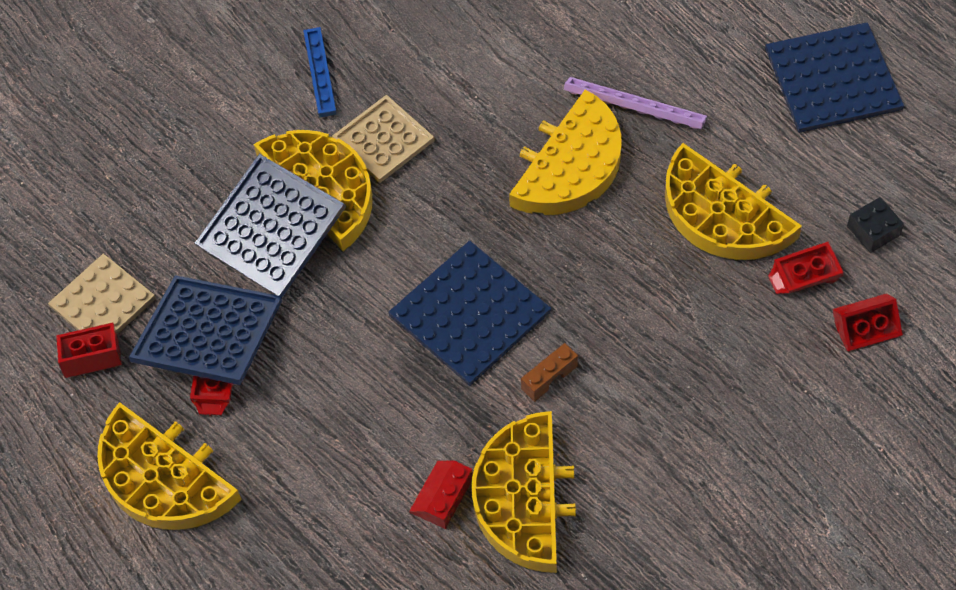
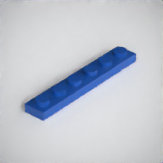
(319, 72)

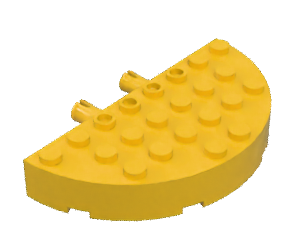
(574, 162)
(331, 168)
(721, 212)
(157, 478)
(517, 492)

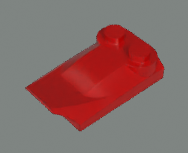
(805, 269)
(210, 395)

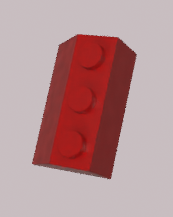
(868, 321)
(88, 350)
(442, 492)

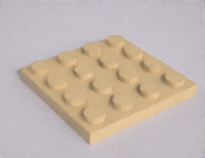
(385, 137)
(102, 296)

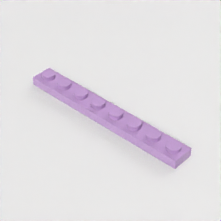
(637, 103)

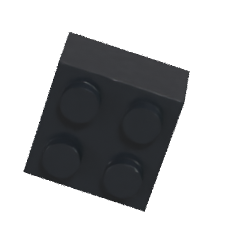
(875, 224)

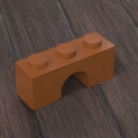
(538, 379)

